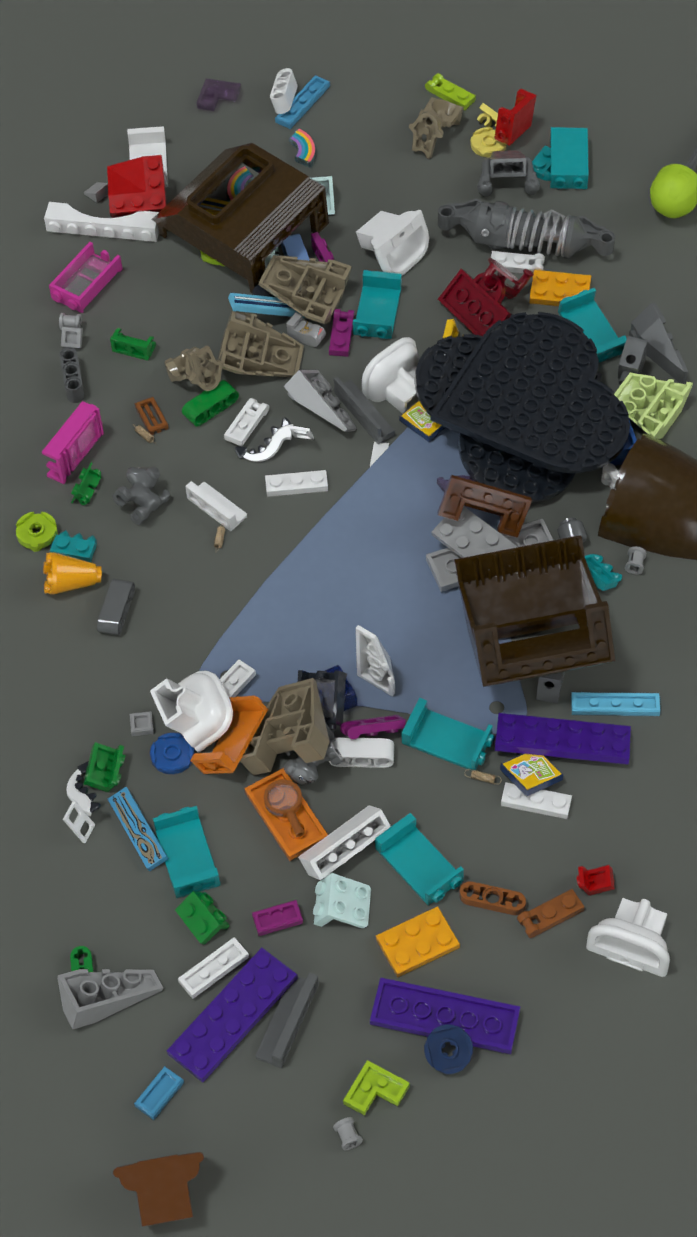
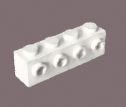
(344, 842)

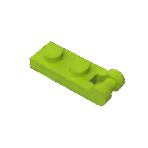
(450, 91)

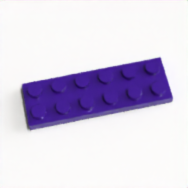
(563, 738)
(423, 1009)
(232, 1014)

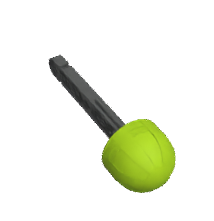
(675, 189)

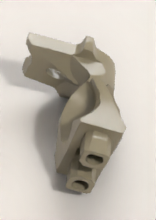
(431, 121)
(197, 366)

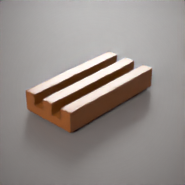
(157, 427)

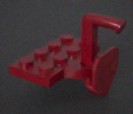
(479, 299)

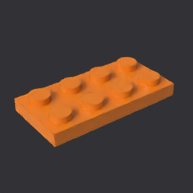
(280, 826)

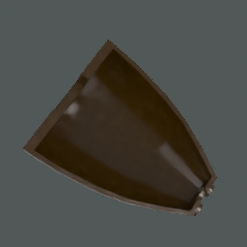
(654, 501)

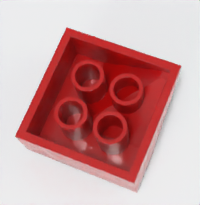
(136, 186)

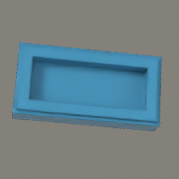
(159, 1093)

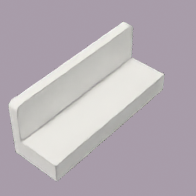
(215, 505)

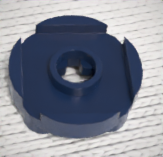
(436, 1041)

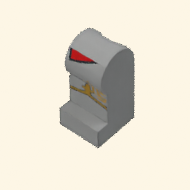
(305, 331)

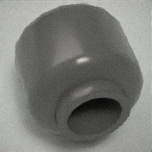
(572, 527)

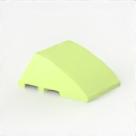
(653, 402)

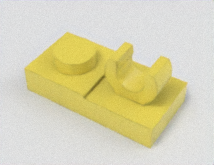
(488, 114)

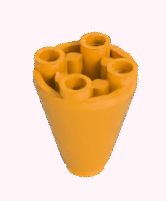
(68, 573)

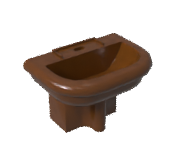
(161, 1186)

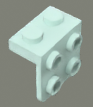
(342, 900)

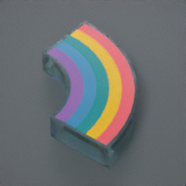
(305, 147)
(238, 182)

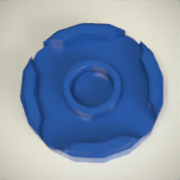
(171, 753)

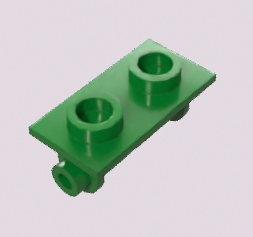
(88, 478)

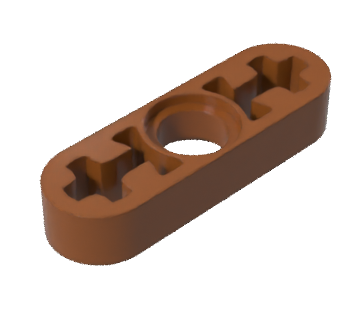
(500, 892)

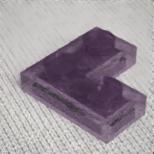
(215, 90)

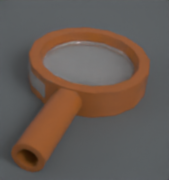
(284, 799)

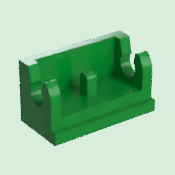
(132, 346)

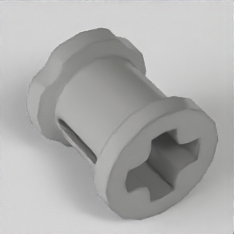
(70, 321)
(635, 560)
(347, 1133)

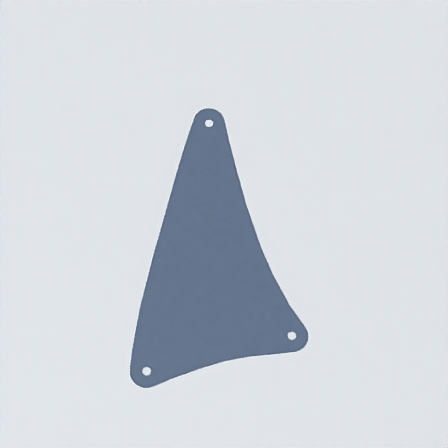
(372, 571)

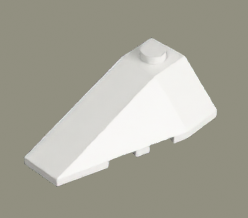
(373, 661)

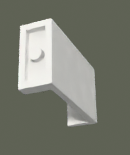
(148, 142)

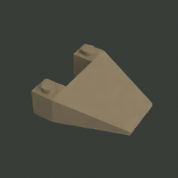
(291, 723)

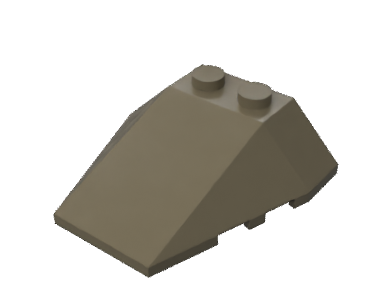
(306, 285)
(257, 348)

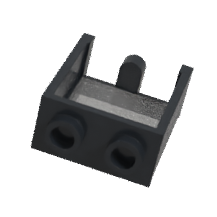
(331, 693)

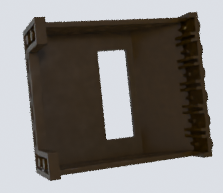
(254, 219)
(529, 593)

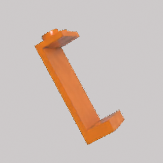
(233, 743)

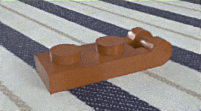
(551, 913)

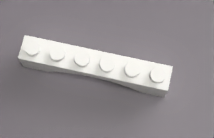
(65, 219)

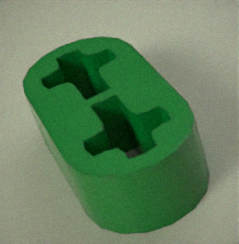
(88, 960)

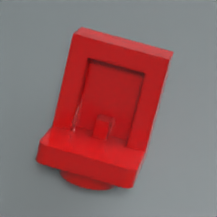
(595, 880)

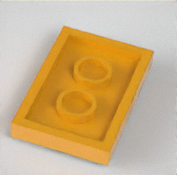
(552, 287)
(417, 941)

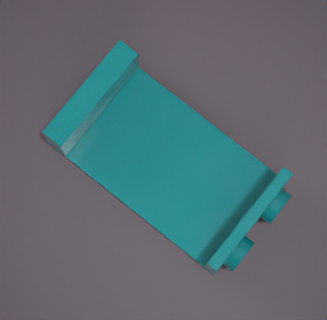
(569, 158)
(378, 304)
(587, 314)
(446, 737)
(188, 852)
(418, 860)

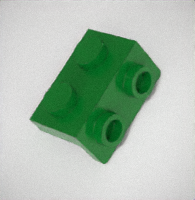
(104, 767)
(202, 916)

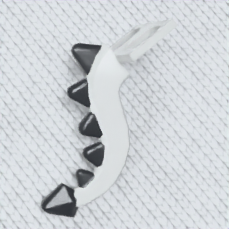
(274, 443)
(81, 802)

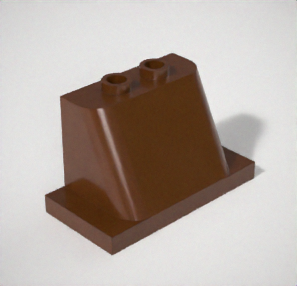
(508, 505)

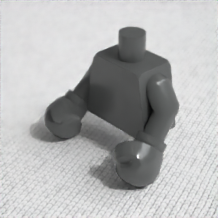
(507, 165)

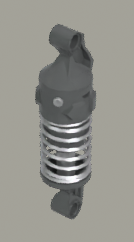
(505, 227)

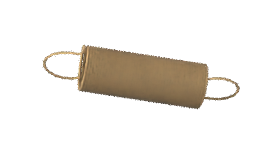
(145, 434)
(219, 537)
(482, 776)

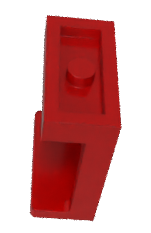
(515, 122)

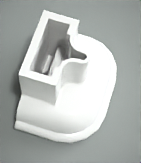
(395, 239)
(392, 375)
(195, 708)
(633, 937)

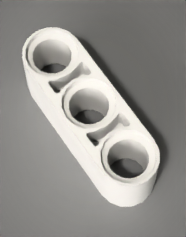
(283, 91)
(365, 752)

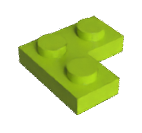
(372, 1082)

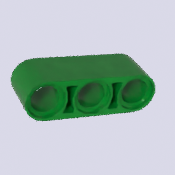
(210, 403)

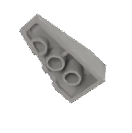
(314, 393)
(96, 995)

